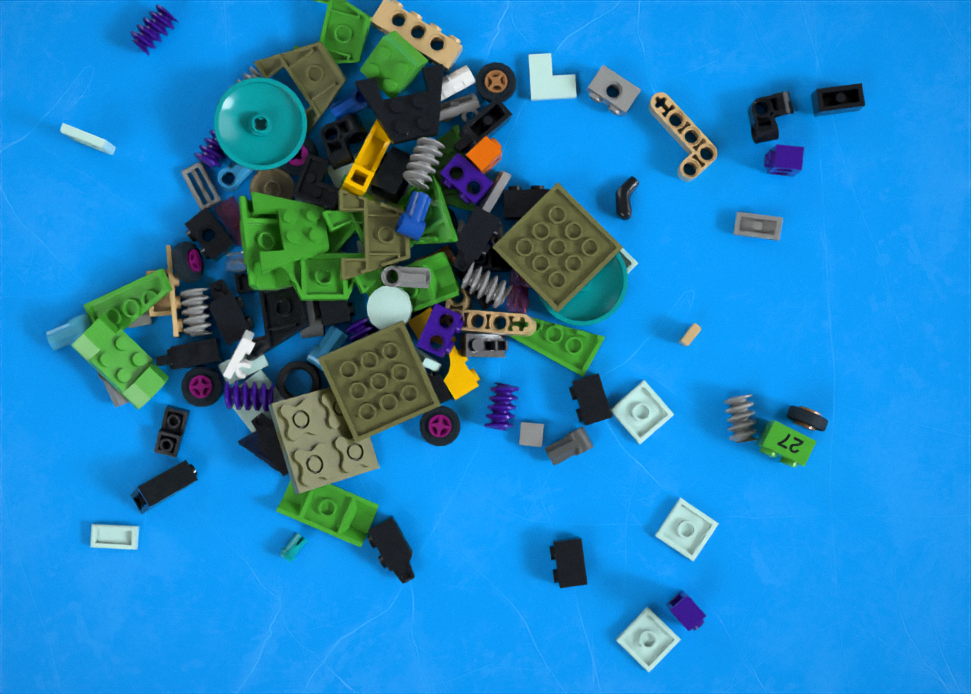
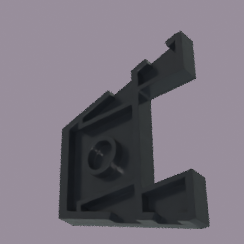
(409, 115)
(282, 315)

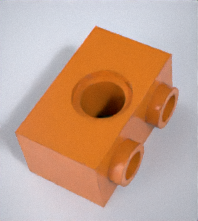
(485, 154)

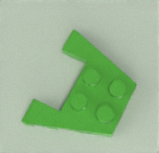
(344, 31)
(337, 220)
(300, 226)

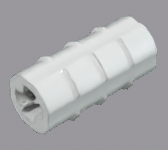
(456, 82)

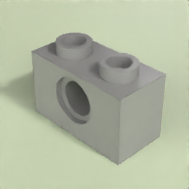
(609, 79)

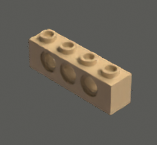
(383, 21)

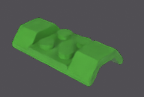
(260, 234)
(441, 288)
(120, 361)
(331, 511)

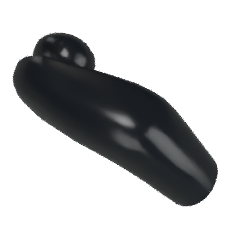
(623, 196)

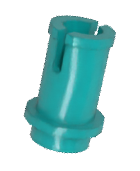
(293, 547)

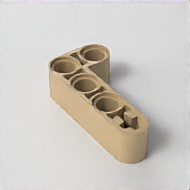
(678, 133)
(490, 319)

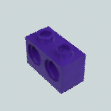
(784, 160)
(470, 175)
(434, 327)
(686, 611)

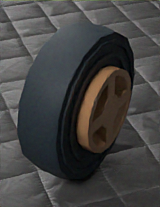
(501, 76)
(807, 418)

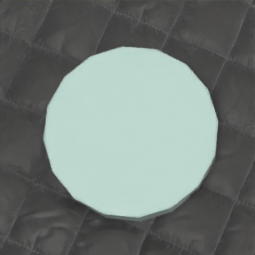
(389, 306)

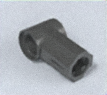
(315, 321)
(573, 444)

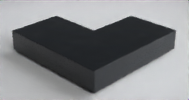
(311, 185)

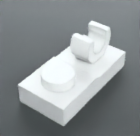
(244, 347)

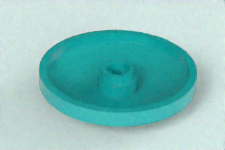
(260, 124)
(597, 298)

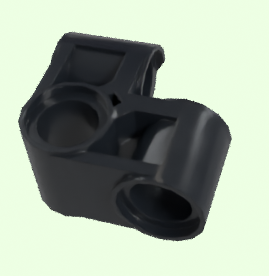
(764, 126)
(348, 131)

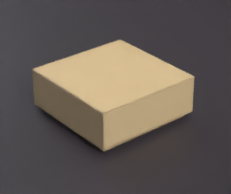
(690, 334)

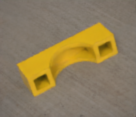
(367, 161)
(459, 378)

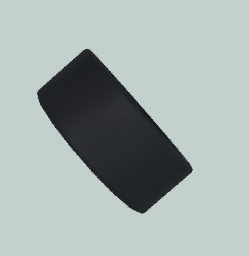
(288, 368)

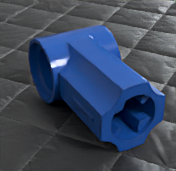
(348, 105)
(412, 220)

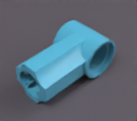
(68, 333)

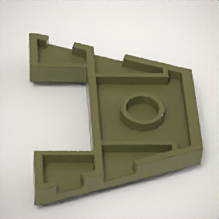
(312, 72)
(381, 242)

